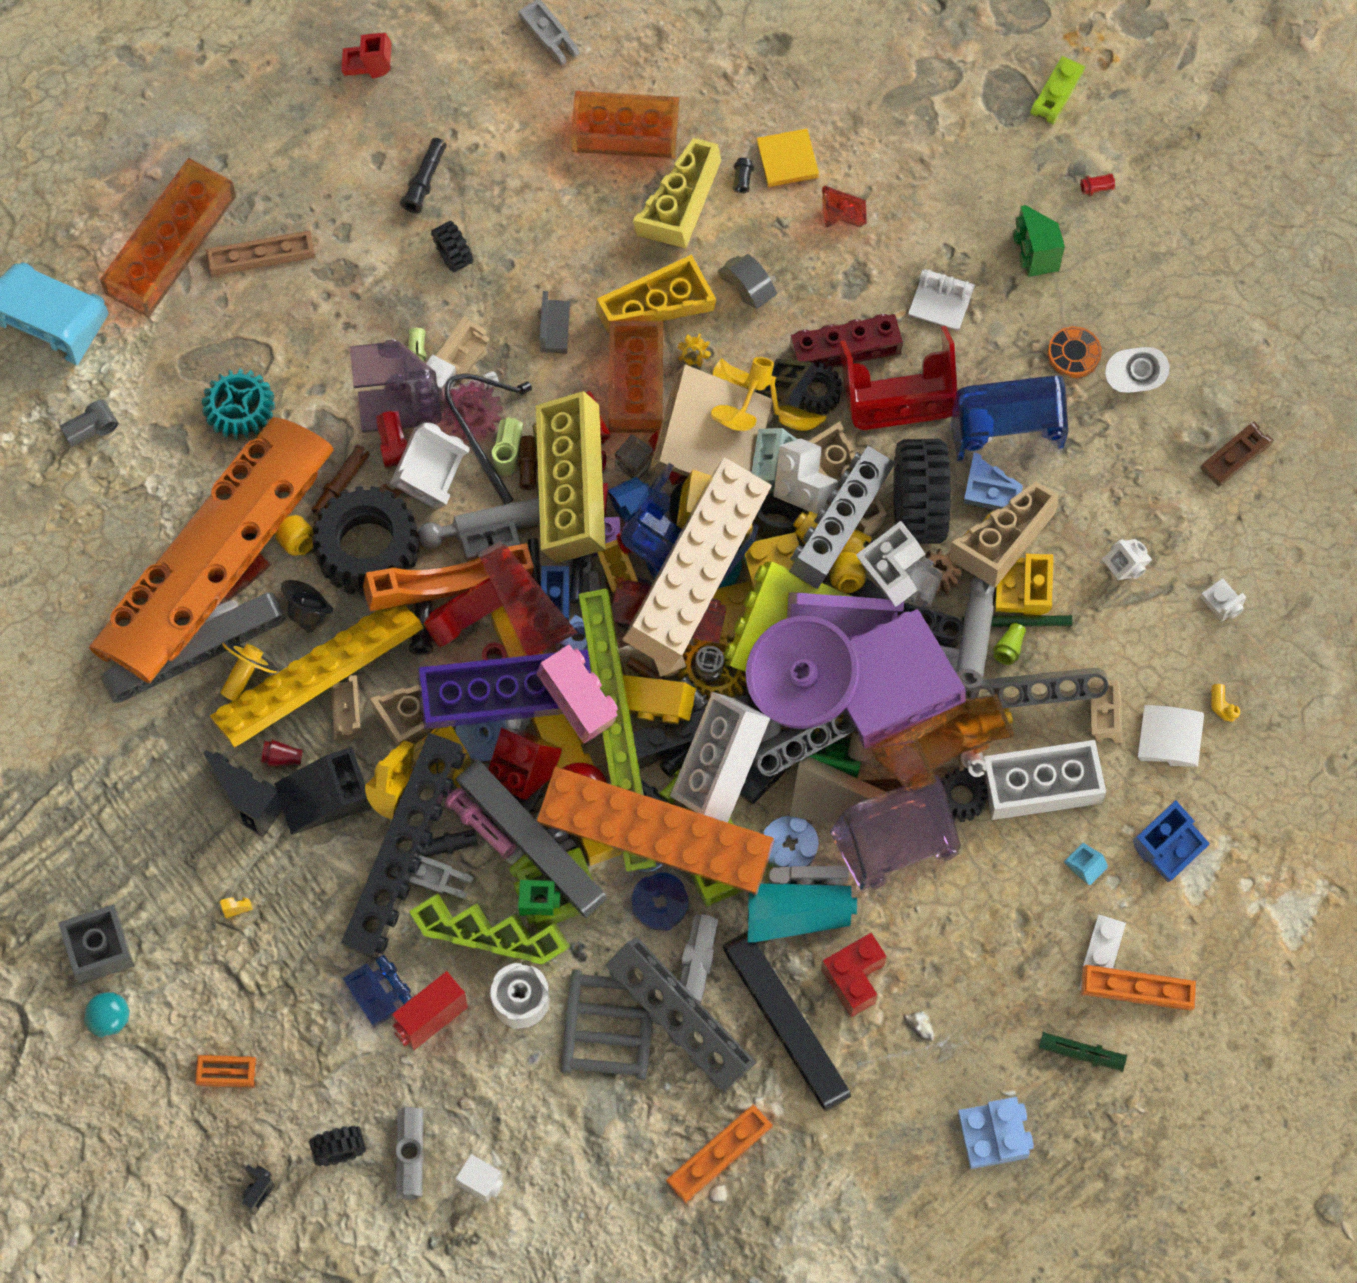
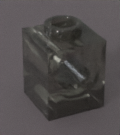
(633, 457)

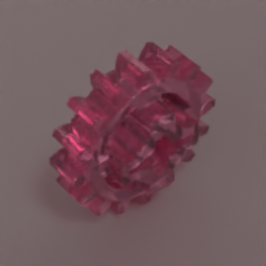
(483, 413)

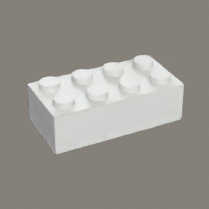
(720, 757)
(1043, 780)

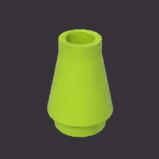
(1009, 646)

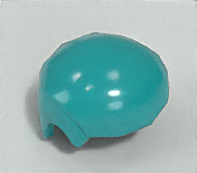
(106, 1014)

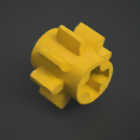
(694, 343)

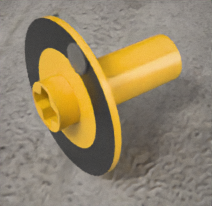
(248, 659)

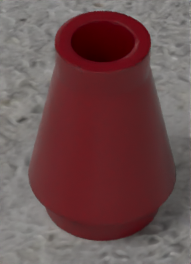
(280, 754)

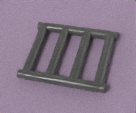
(572, 1035)

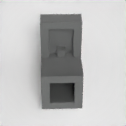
(750, 280)

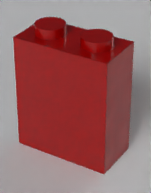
(429, 1011)

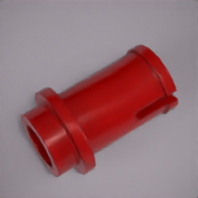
(1097, 184)

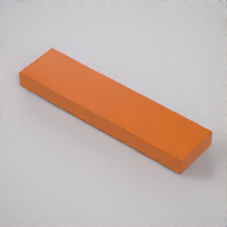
(1138, 987)
(719, 1153)

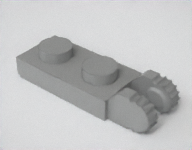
(547, 30)
(809, 875)
(435, 877)

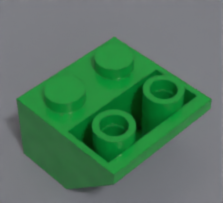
(1039, 242)

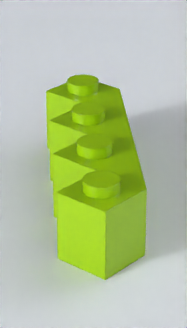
(474, 931)

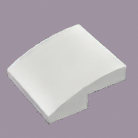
(1171, 735)

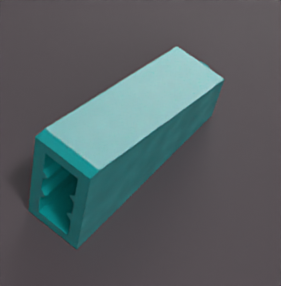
(798, 910)

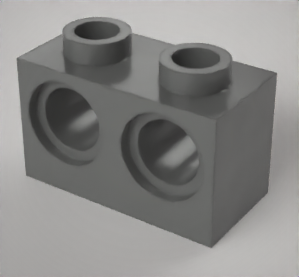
(481, 538)

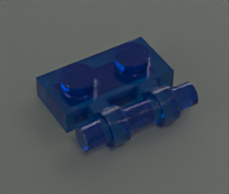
(371, 996)

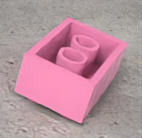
(577, 693)

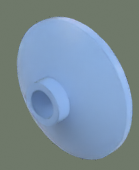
(476, 743)

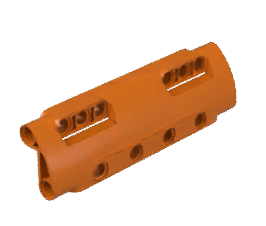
(211, 547)

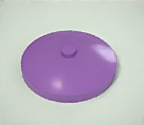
(802, 672)

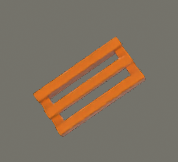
(225, 1082)

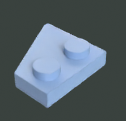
(989, 486)

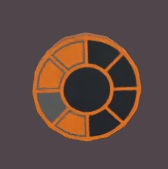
(1074, 352)

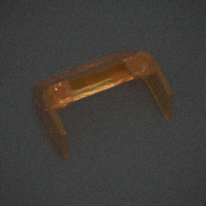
(928, 745)

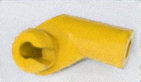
(1223, 709)

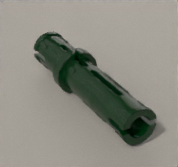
(1115, 1060)

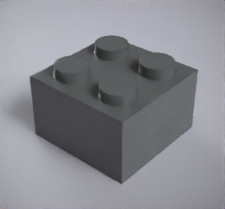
(96, 944)

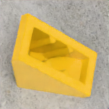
(616, 563)

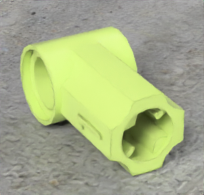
(507, 445)

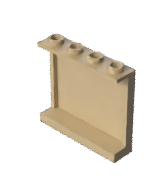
(693, 438)

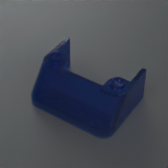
(1009, 410)
(653, 535)

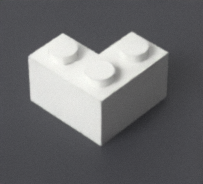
(799, 476)
(887, 560)

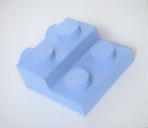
(995, 1133)

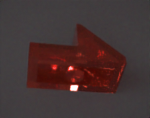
(843, 207)

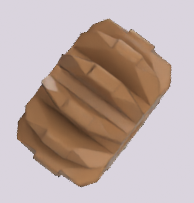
(949, 569)

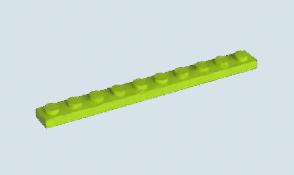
(607, 667)

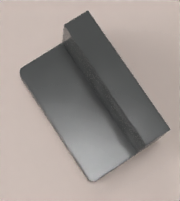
(554, 325)

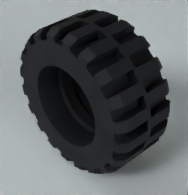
(922, 489)
(357, 509)

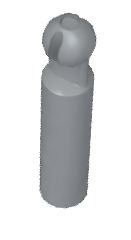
(523, 514)
(975, 633)

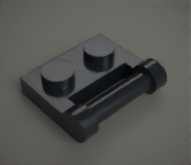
(791, 375)

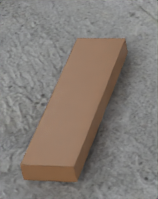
(260, 253)

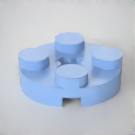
(798, 830)

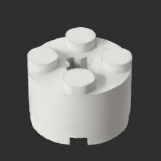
(527, 981)

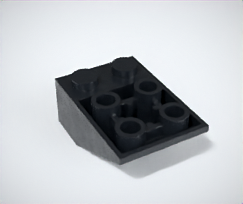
(323, 791)
(252, 801)

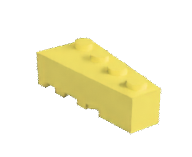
(676, 205)

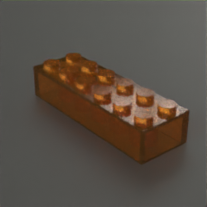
(168, 237)

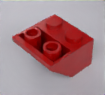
(523, 761)

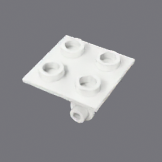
(941, 299)

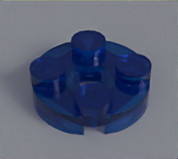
(666, 916)

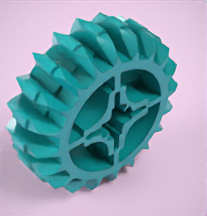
(222, 417)

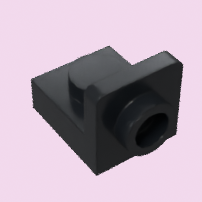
(257, 1193)

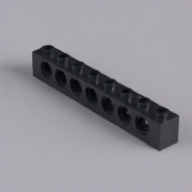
(434, 750)

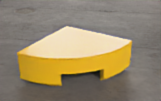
(232, 908)

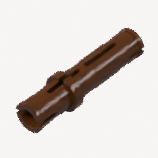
(342, 478)

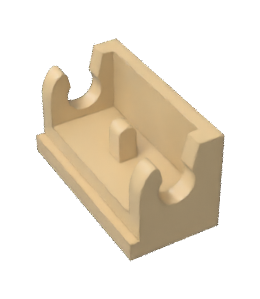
(464, 346)
(346, 710)
(1107, 713)

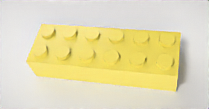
(570, 477)

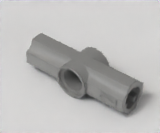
(698, 955)
(409, 1170)

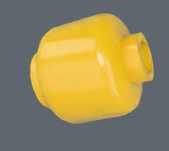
(295, 535)
(847, 573)

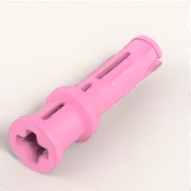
(474, 816)

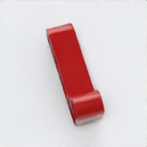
(460, 612)

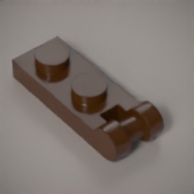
(1236, 454)

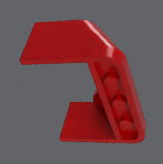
(902, 398)

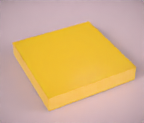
(787, 157)

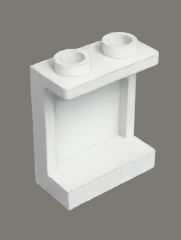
(429, 465)

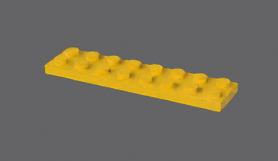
(314, 673)

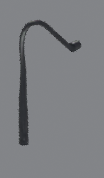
(487, 466)

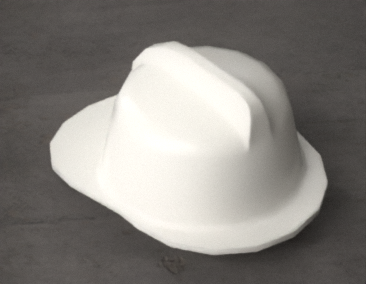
(1137, 369)

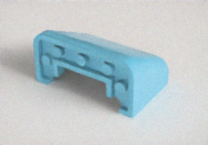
(50, 310)

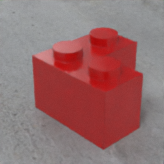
(848, 971)

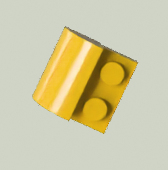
(1027, 586)
(390, 780)

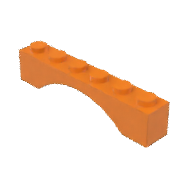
(402, 587)

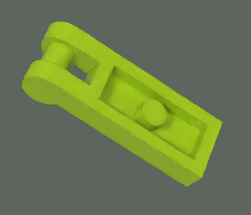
(1058, 89)

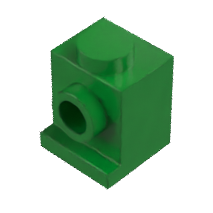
(531, 890)

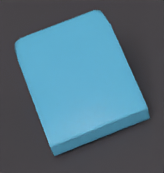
(1086, 863)

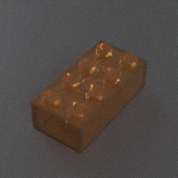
(625, 124)
(635, 376)

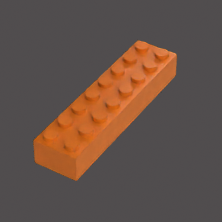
(656, 830)

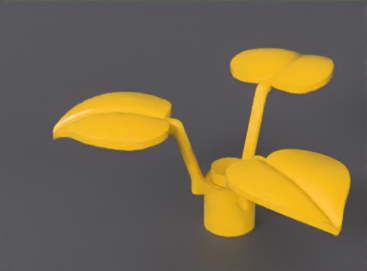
(758, 378)

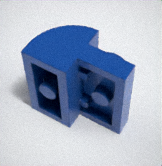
(1170, 841)

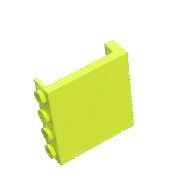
(766, 607)

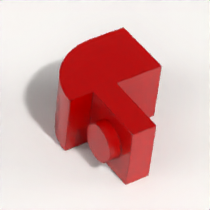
(370, 57)

